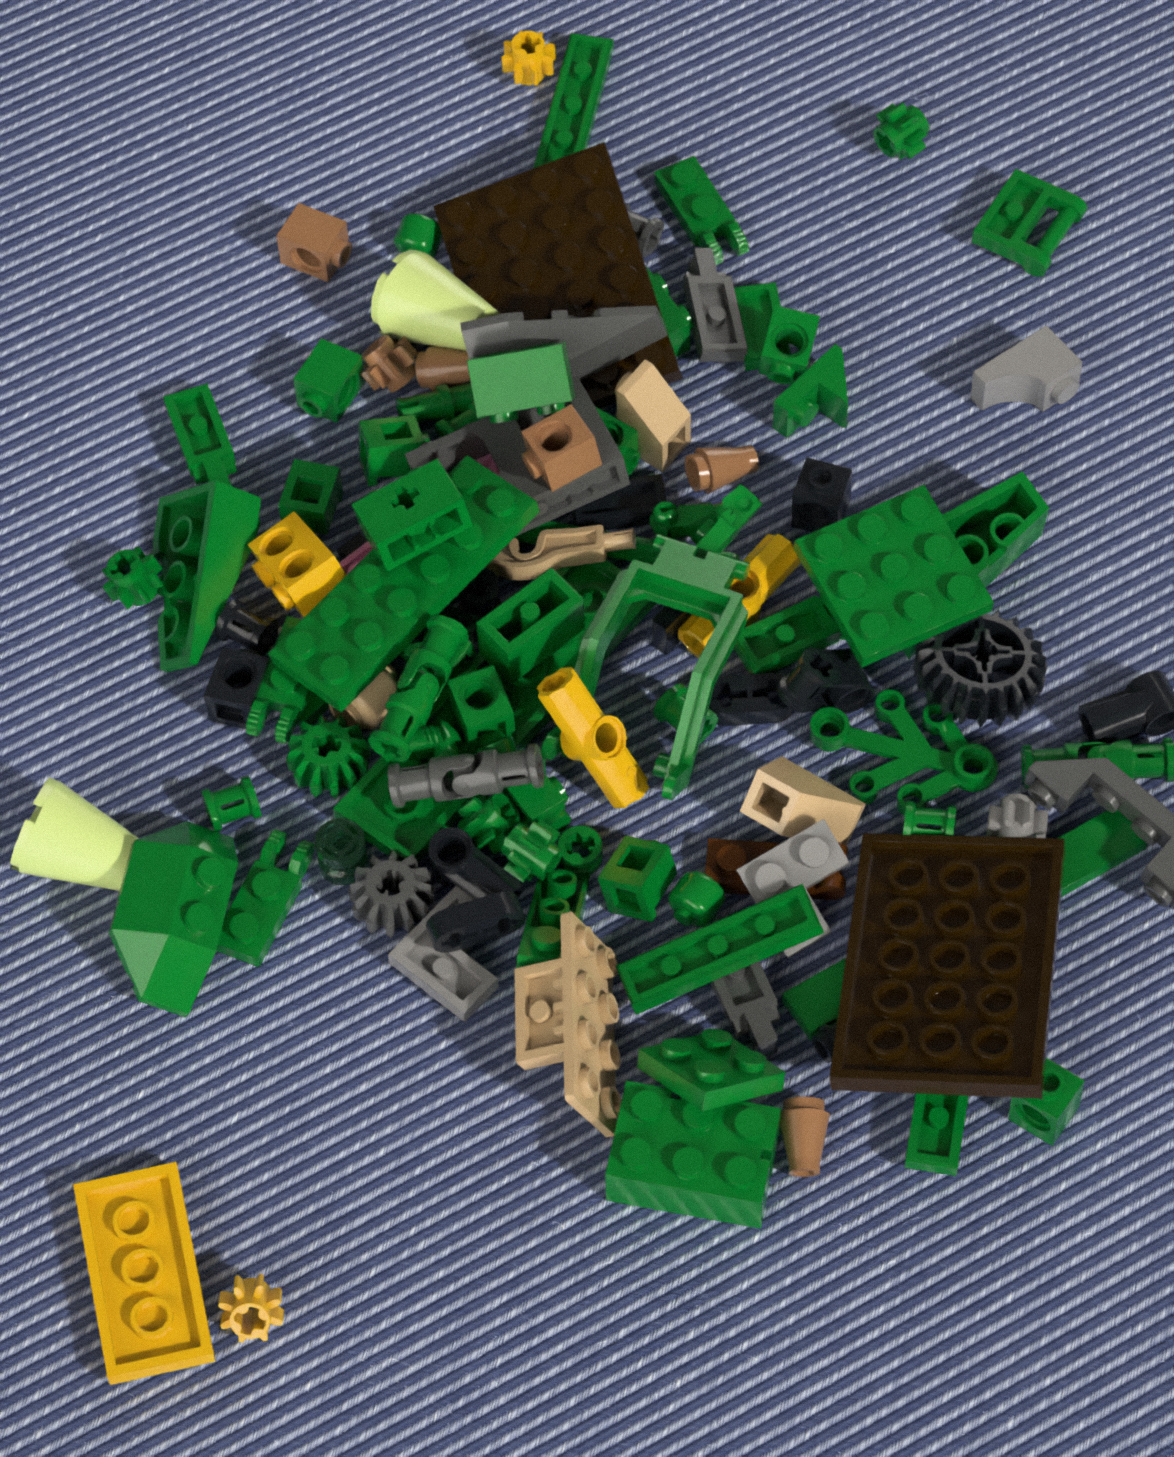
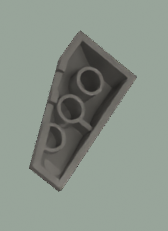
(590, 341)

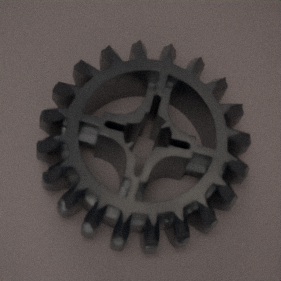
(982, 669)

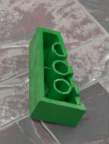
(997, 527)

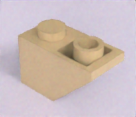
(656, 413)
(793, 799)

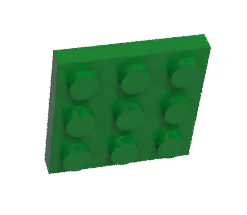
(893, 575)

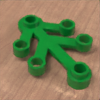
(909, 753)

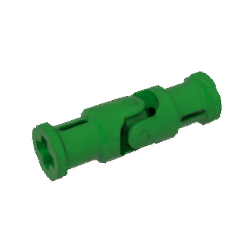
(418, 688)
(1135, 760)

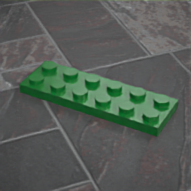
(381, 612)

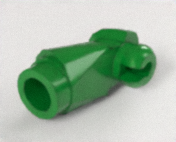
(683, 520)
(434, 741)

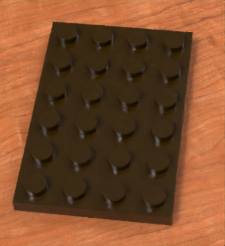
(556, 244)
(949, 966)

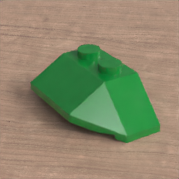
(173, 912)

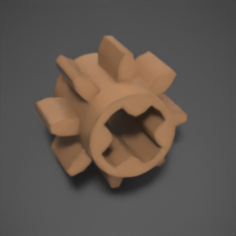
(389, 363)

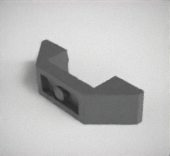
(1062, 781)

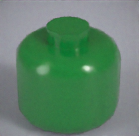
(419, 234)
(696, 899)

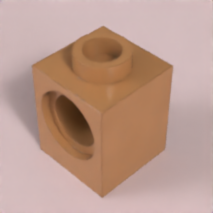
(314, 242)
(560, 448)

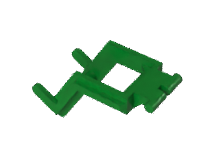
(688, 585)

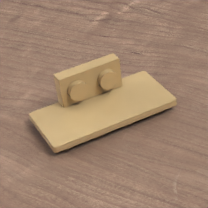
(569, 1017)

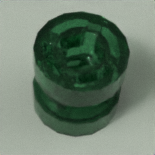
(340, 863)

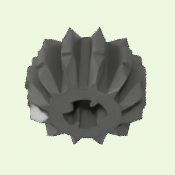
(374, 885)

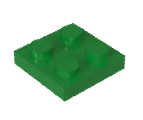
(710, 1069)

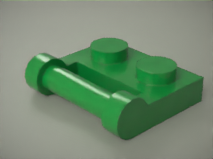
(1016, 214)

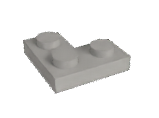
(799, 860)
(448, 977)

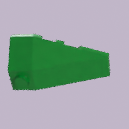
(202, 551)

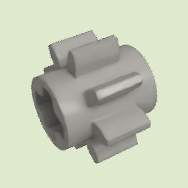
(1017, 818)

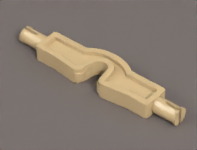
(560, 549)

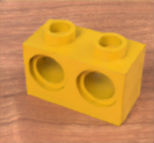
(296, 564)

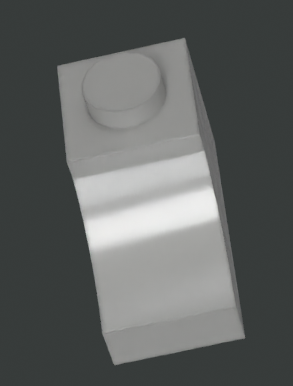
(1031, 372)

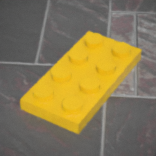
(143, 1273)

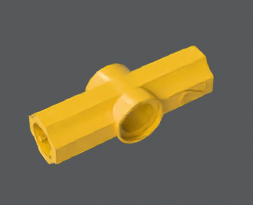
(769, 567)
(592, 737)

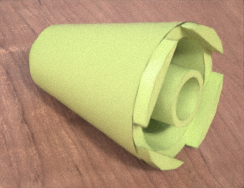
(425, 302)
(72, 840)

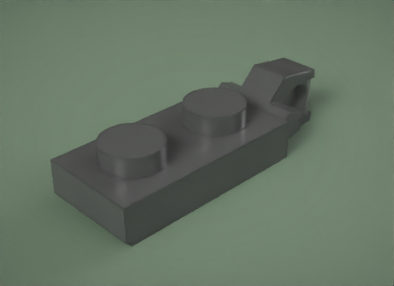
(713, 310)
(750, 1006)

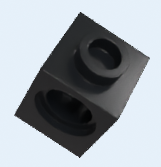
(820, 495)
(232, 704)

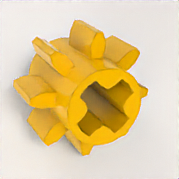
(528, 58)
(251, 1322)

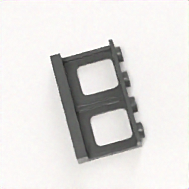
(506, 445)

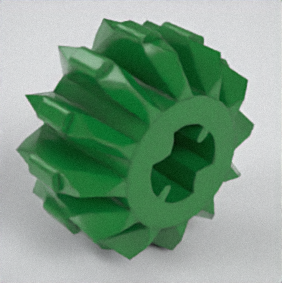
(328, 756)

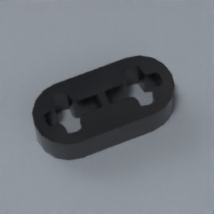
(748, 700)
(475, 922)

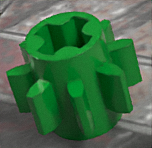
(901, 131)
(132, 577)
(488, 820)
(531, 851)

